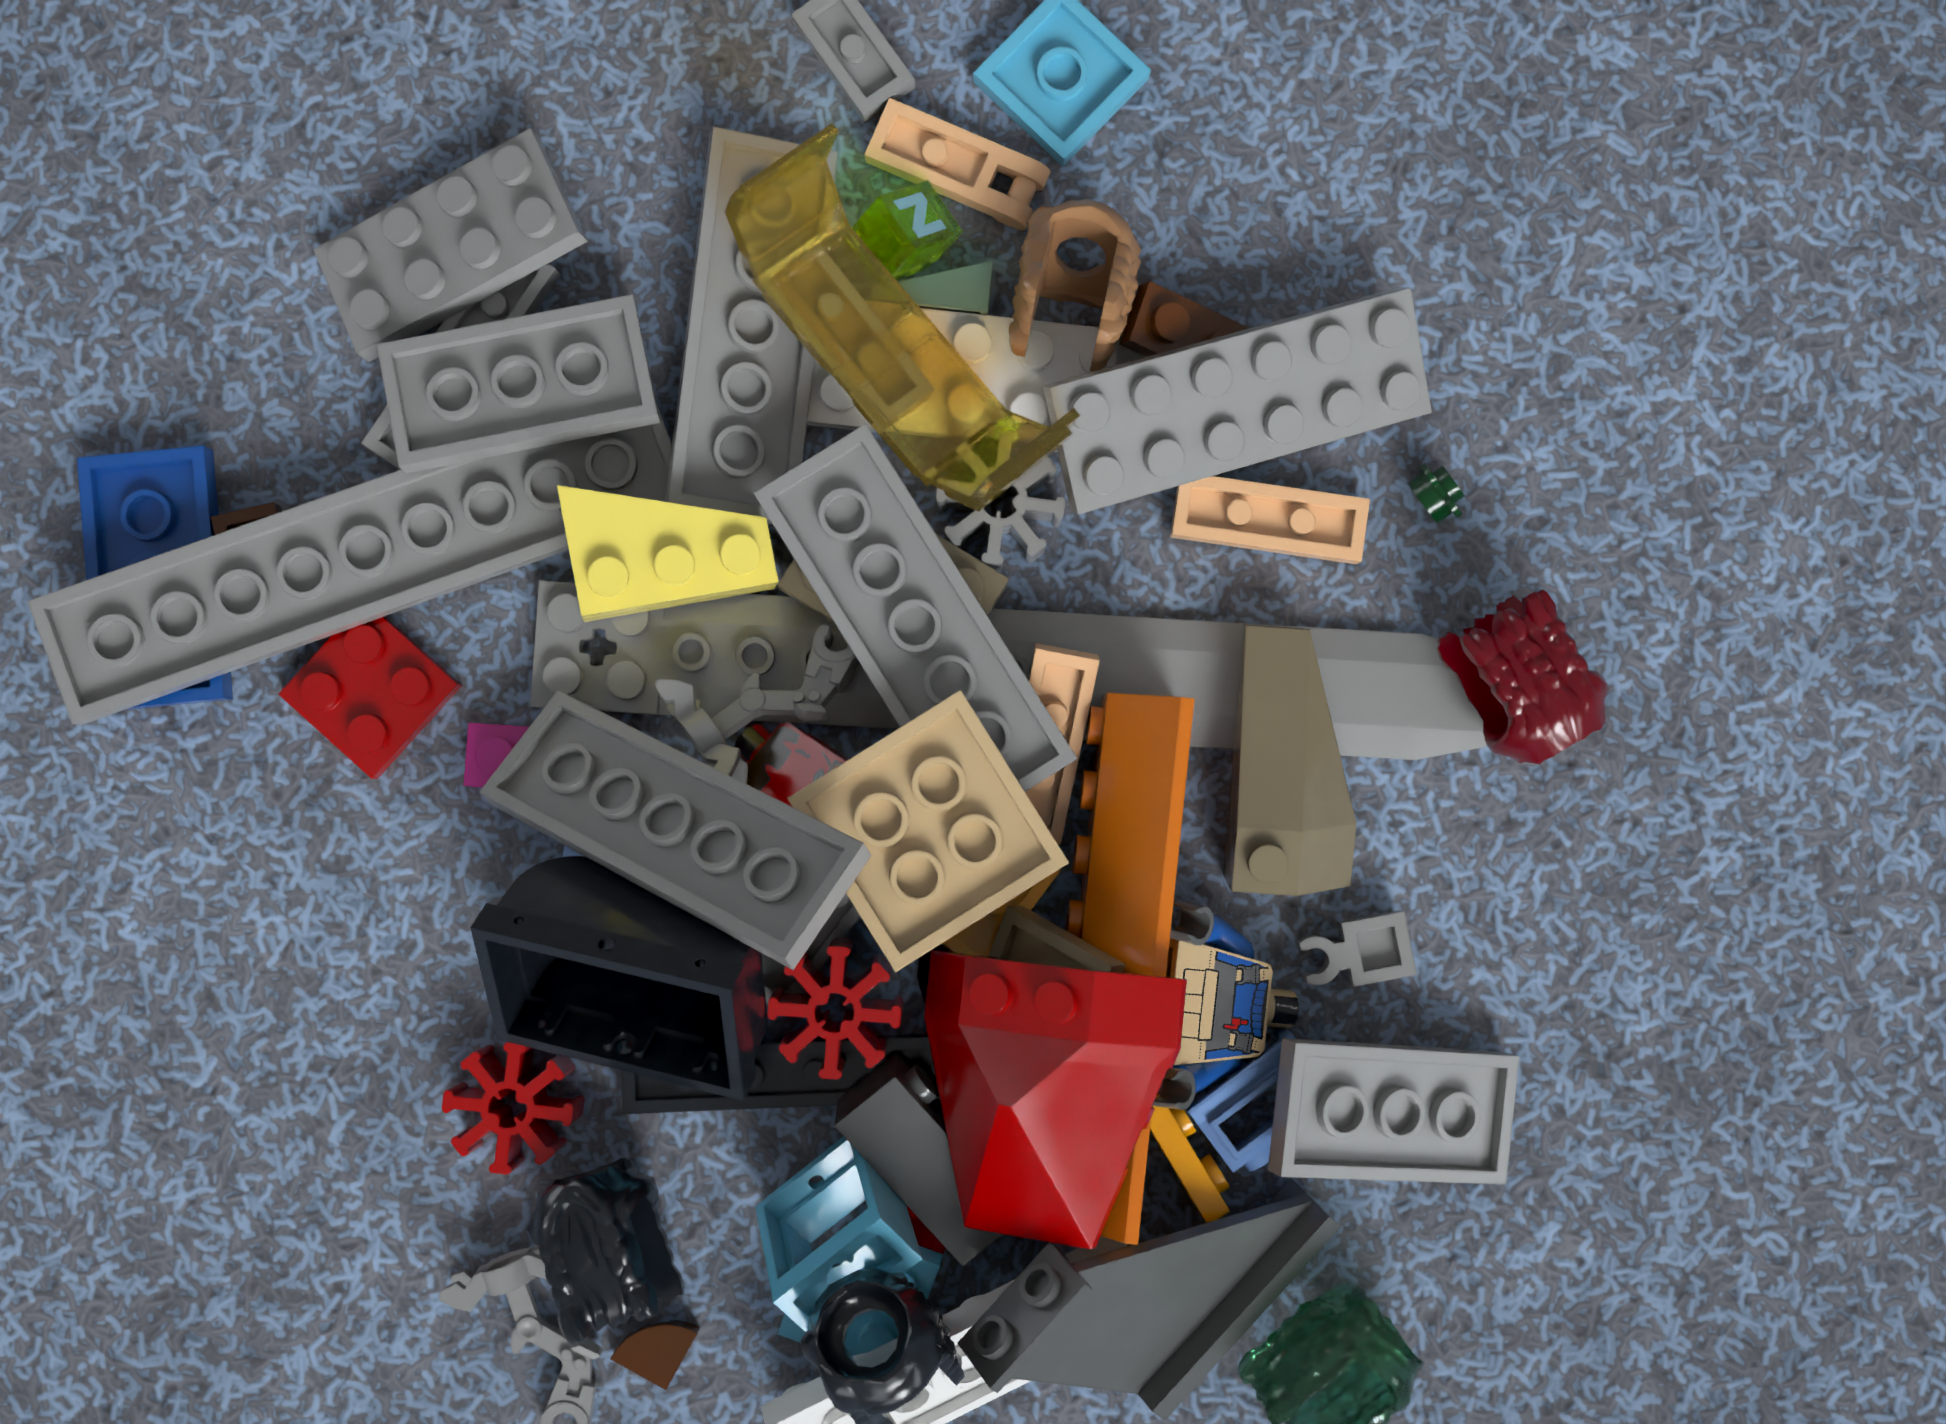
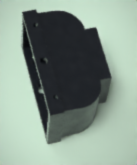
(605, 967)

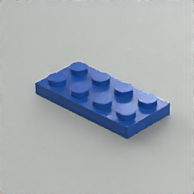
(143, 508)

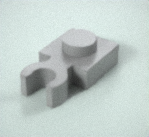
(1368, 948)

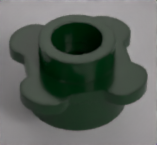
(1437, 492)

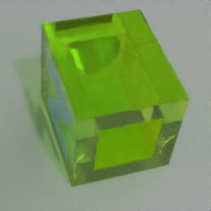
(908, 229)

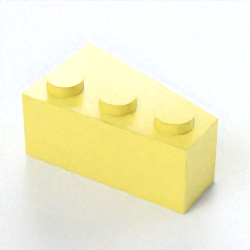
(660, 554)

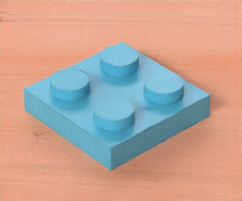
(1061, 76)

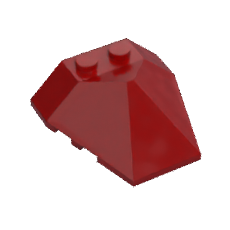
(1046, 1086)

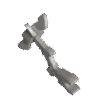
(824, 676)
(511, 1276)

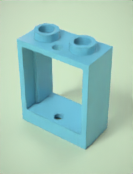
(805, 1210)

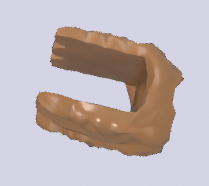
(1048, 276)

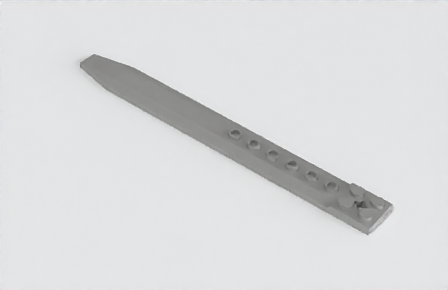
(1381, 687)

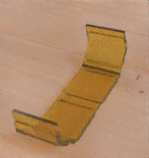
(876, 335)

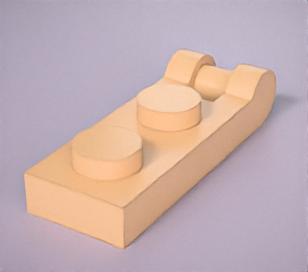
(955, 163)

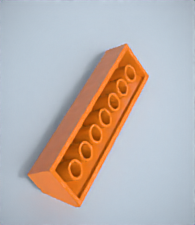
(1132, 861)

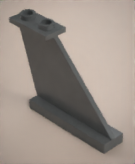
(1149, 1312)

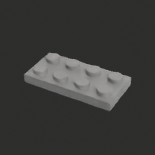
(450, 244)
(517, 384)
(1392, 1112)

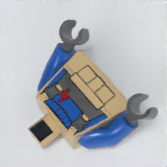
(1225, 1003)

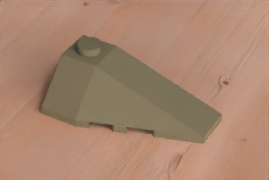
(1288, 787)

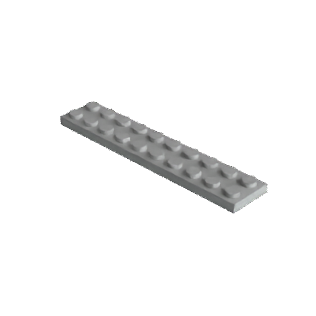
(325, 568)

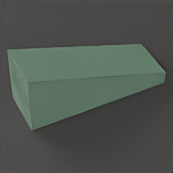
(954, 290)

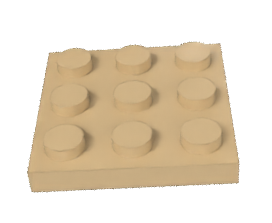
(941, 828)

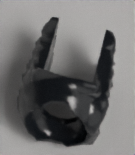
(604, 1248)
(920, 1349)

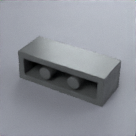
(903, 1137)

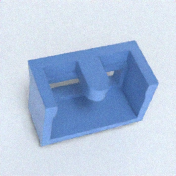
(1232, 1095)

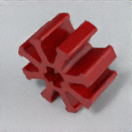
(853, 1022)
(499, 1118)

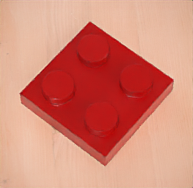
(370, 693)

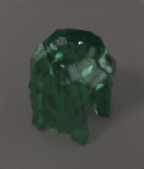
(1333, 1363)

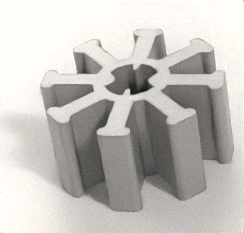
(1021, 508)

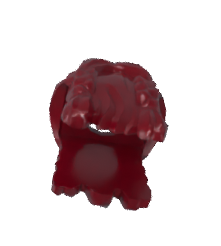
(1526, 679)

